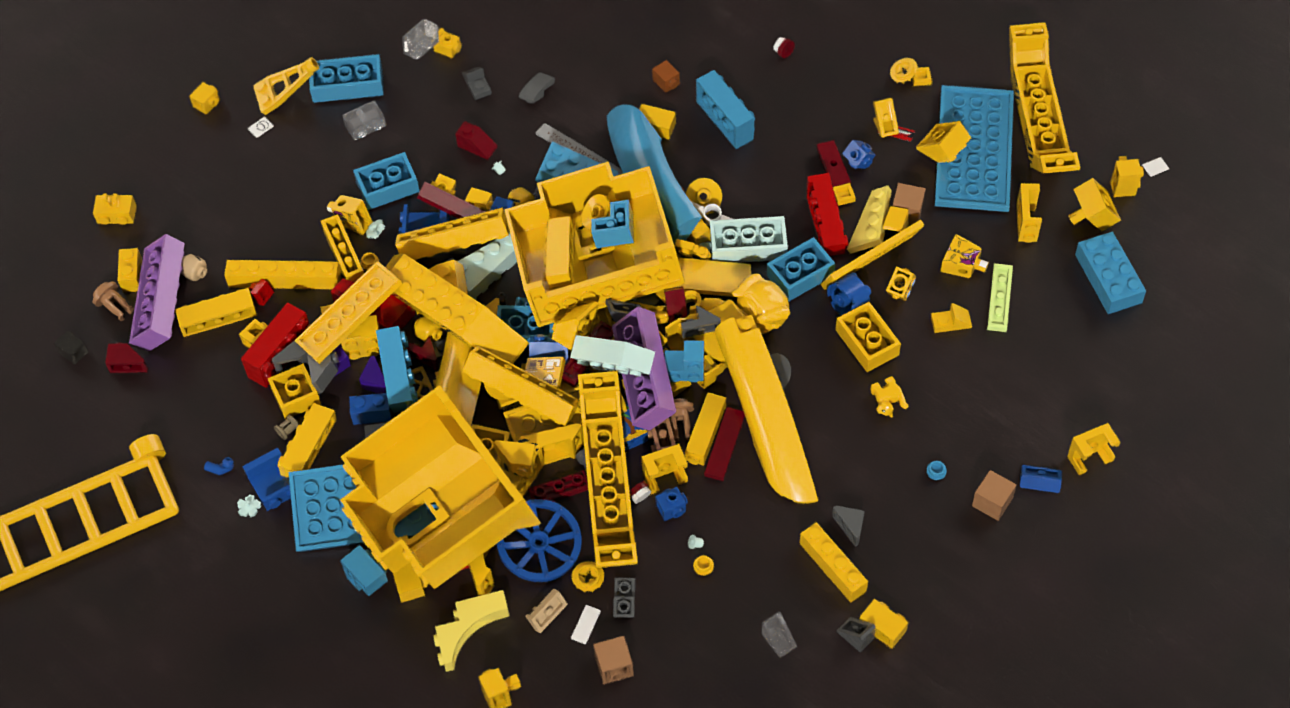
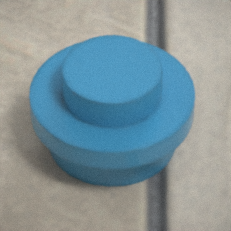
(936, 470)

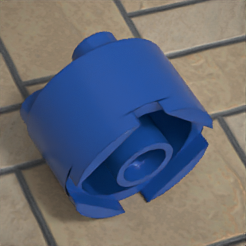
(848, 293)

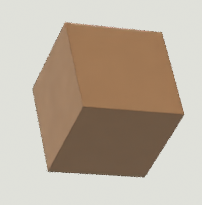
(910, 198)
(994, 495)
(613, 659)

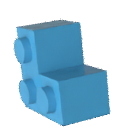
(616, 228)
(686, 364)
(363, 570)

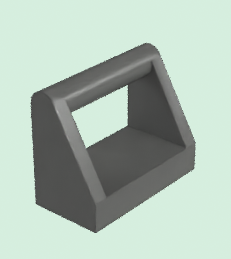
(291, 353)

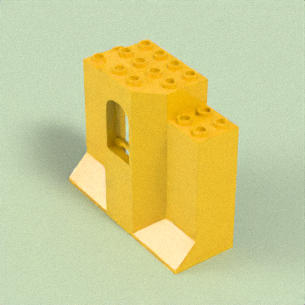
(614, 271)
(431, 458)

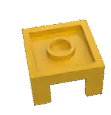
(1091, 442)
(663, 463)

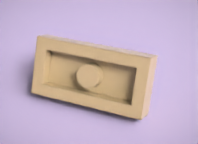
(547, 610)

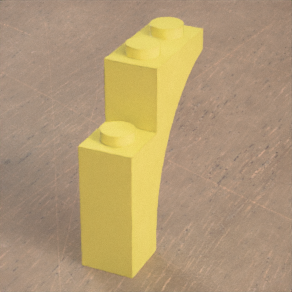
(469, 617)

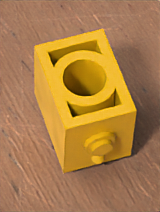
(901, 275)

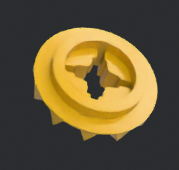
(897, 73)
(583, 570)

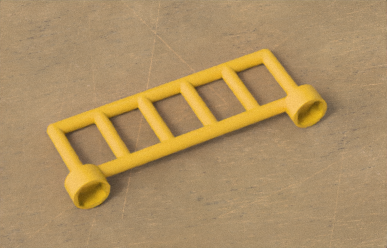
(145, 452)

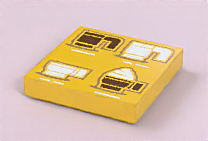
(547, 368)

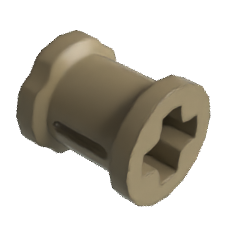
(286, 427)

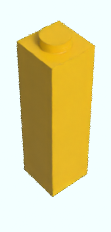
(705, 429)

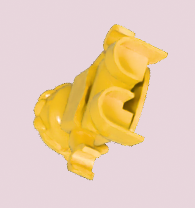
(755, 297)

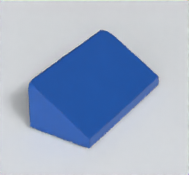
(1040, 478)

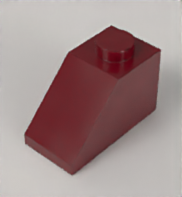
(475, 140)
(124, 359)

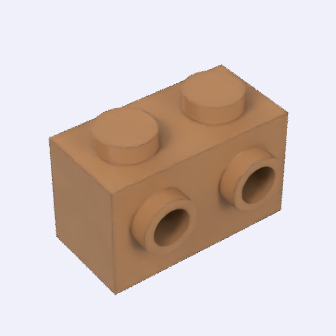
(661, 436)

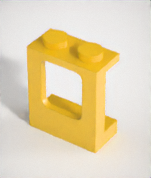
(1027, 200)

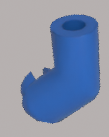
(220, 469)

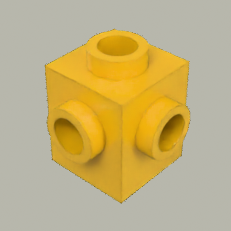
(445, 184)

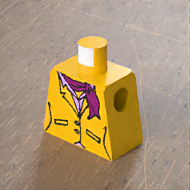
(351, 213)
(963, 258)

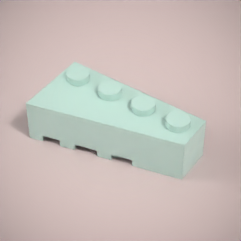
(488, 264)

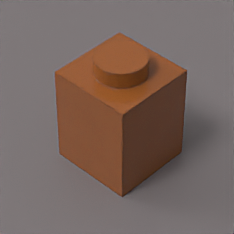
(666, 76)

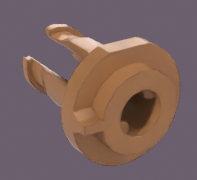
(106, 295)
(683, 408)

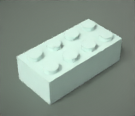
(748, 239)
(612, 355)

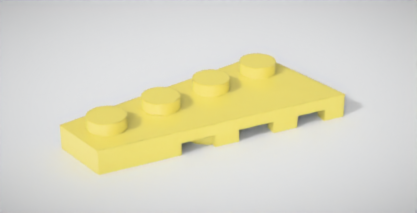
(870, 229)

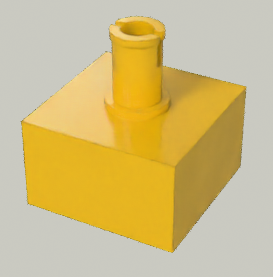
(1095, 205)

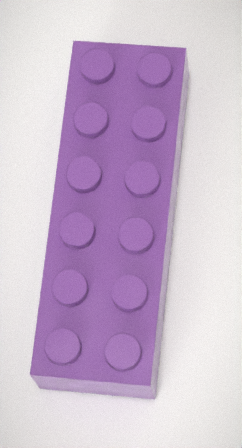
(157, 293)
(650, 395)

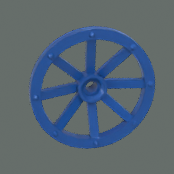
(542, 536)

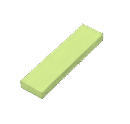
(1000, 297)

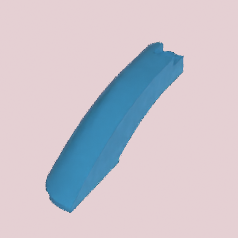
(638, 147)

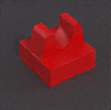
(261, 291)

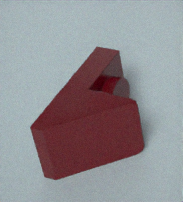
(424, 355)

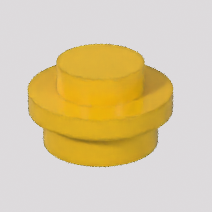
(368, 260)
(703, 565)

